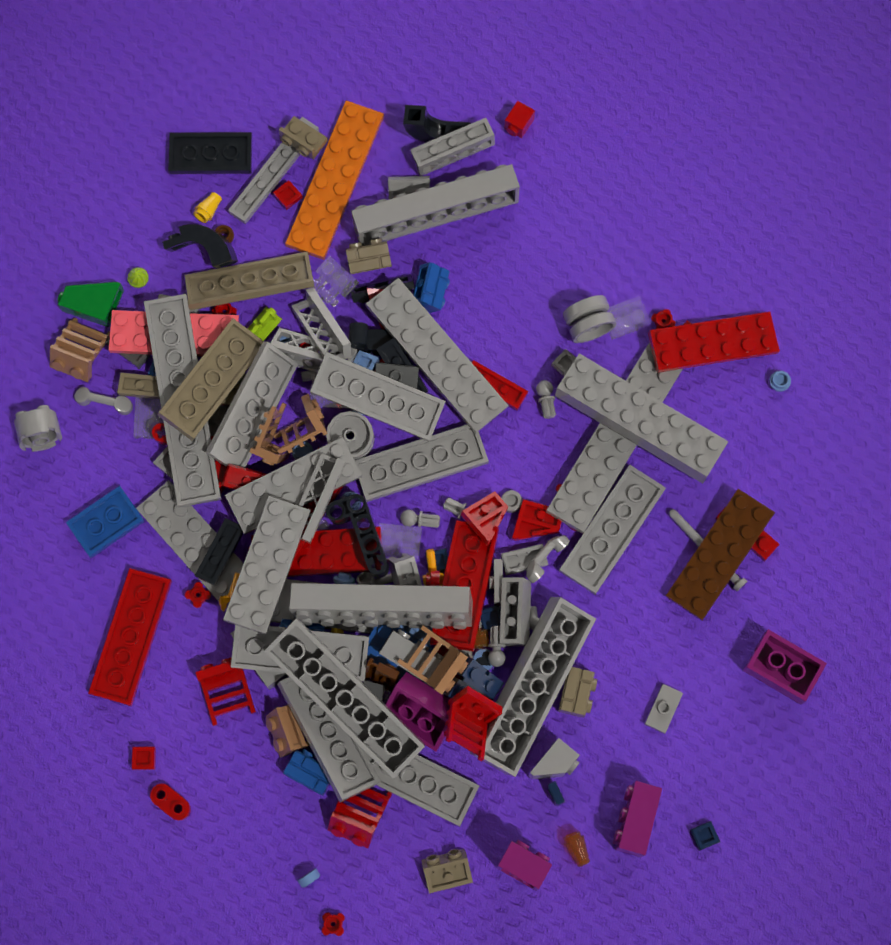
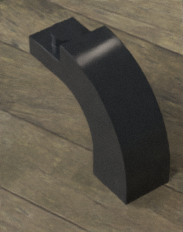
(425, 127)
(217, 246)

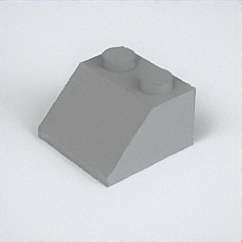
(556, 762)

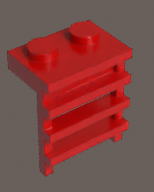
(219, 676)
(469, 717)
(355, 824)

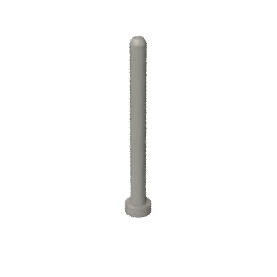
(684, 525)

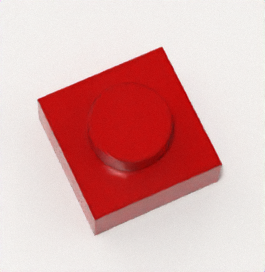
(287, 195)
(143, 758)

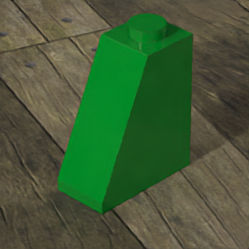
(91, 301)

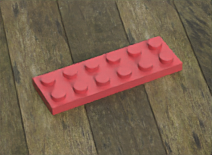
(131, 335)

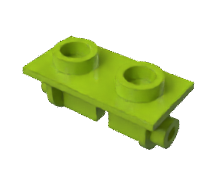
(265, 323)

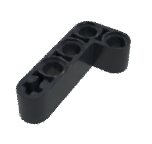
(367, 339)
(365, 536)

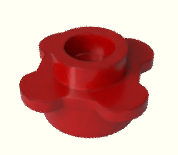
(229, 309)
(666, 315)
(198, 601)
(337, 929)

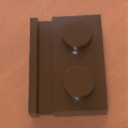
(382, 674)

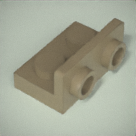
(302, 137)
(446, 870)

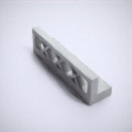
(453, 146)
(326, 321)
(308, 357)
(325, 496)

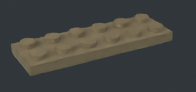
(249, 280)
(211, 380)

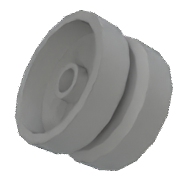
(589, 319)
(348, 423)

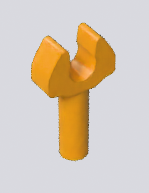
(431, 563)
(223, 600)

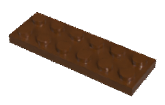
(720, 554)

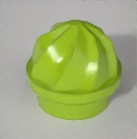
(138, 277)

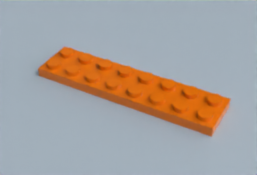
(334, 180)

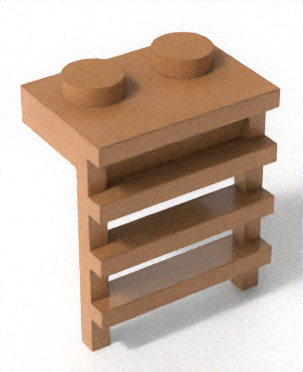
(74, 358)
(313, 423)
(264, 447)
(443, 675)
(285, 731)

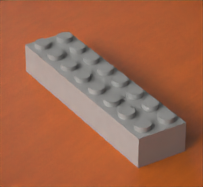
(436, 205)
(641, 418)
(382, 605)
(535, 683)
(344, 698)

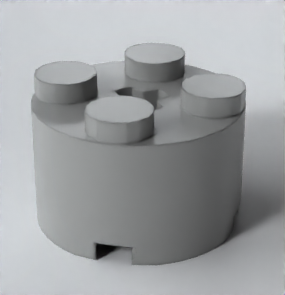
(37, 428)

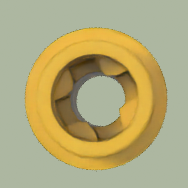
(206, 209)

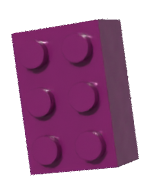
(784, 667)
(420, 709)
(637, 818)
(525, 865)

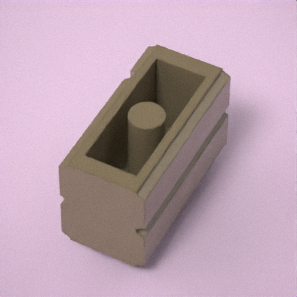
(368, 257)
(577, 692)

